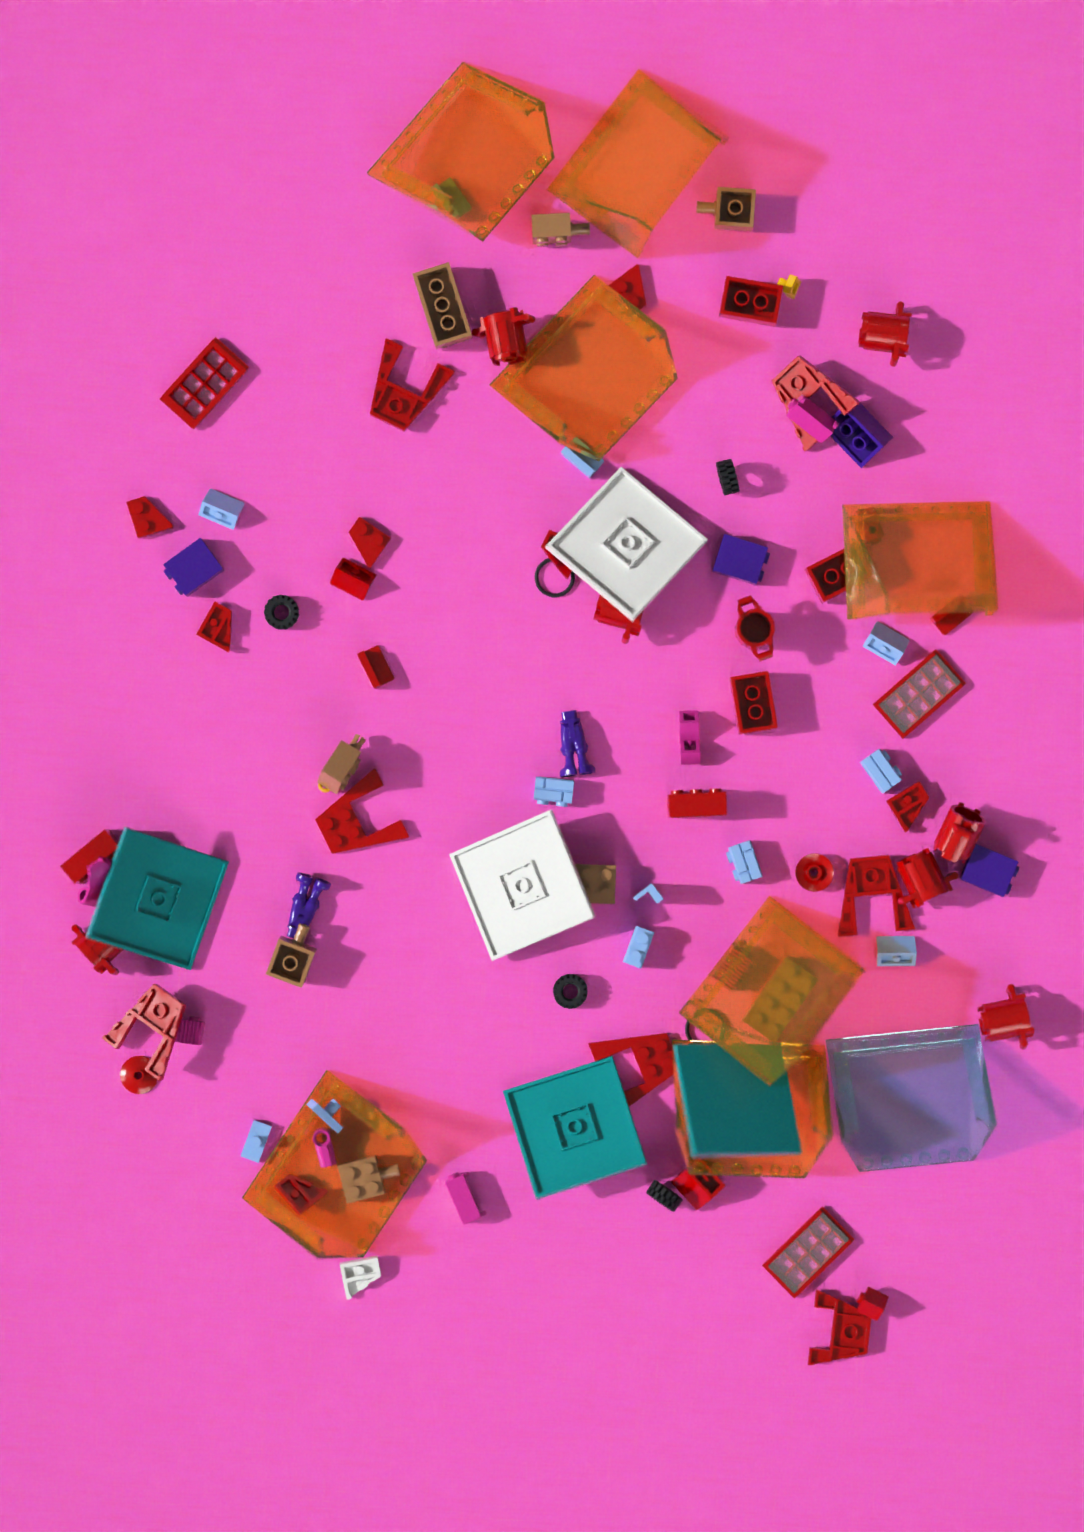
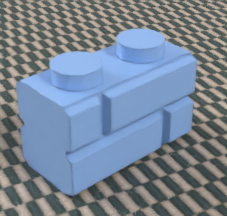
(881, 771)
(553, 790)
(744, 862)
(638, 947)

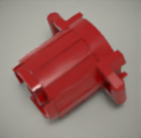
(886, 332)
(505, 335)
(610, 615)
(754, 628)
(959, 833)
(923, 878)
(96, 952)
(1006, 1019)

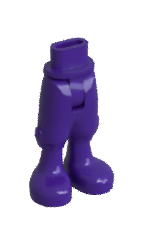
(573, 741)
(302, 908)

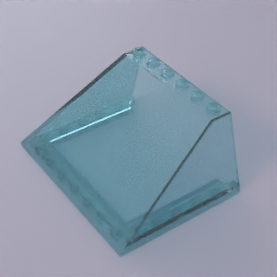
(912, 1097)

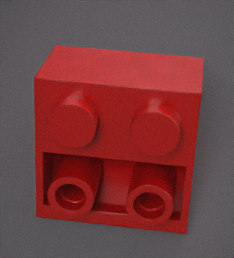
(697, 1188)

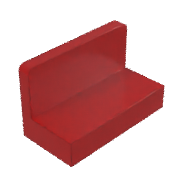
(352, 578)
(948, 621)
(375, 666)

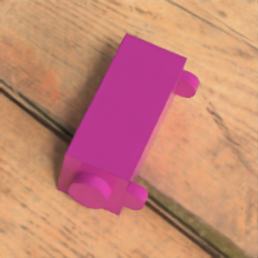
(811, 418)
(463, 1197)

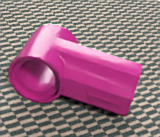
(324, 1149)

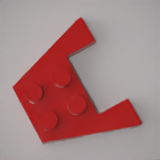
(848, 1333)

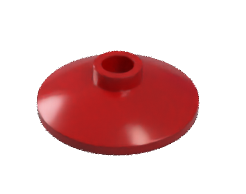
(824, 872)
(128, 1078)

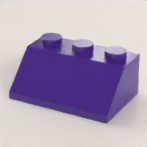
(860, 434)

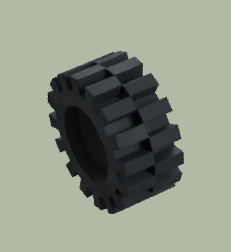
(727, 477)
(281, 600)
(561, 983)
(664, 1196)

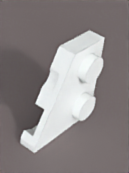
(359, 1273)

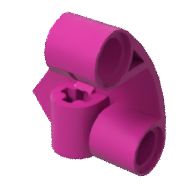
(96, 878)

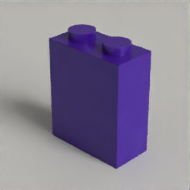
(741, 559)
(192, 568)
(989, 871)

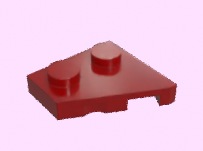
(631, 287)
(368, 540)
(217, 627)
(908, 804)
(299, 1193)

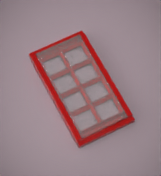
(204, 383)
(919, 694)
(808, 1252)

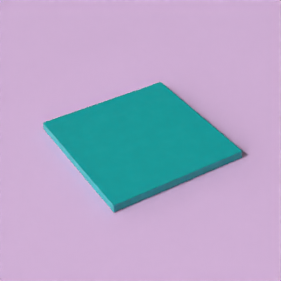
(157, 898)
(732, 1108)
(574, 1128)

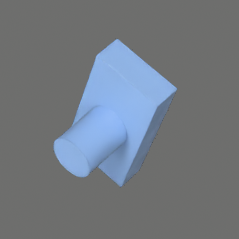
(327, 1113)
(256, 1141)

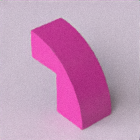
(689, 737)

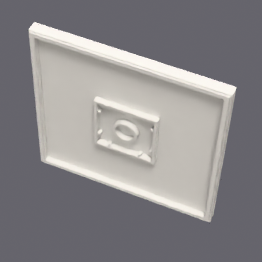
(626, 543)
(522, 885)

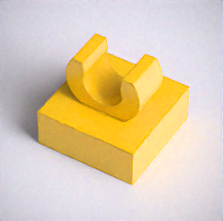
(790, 286)

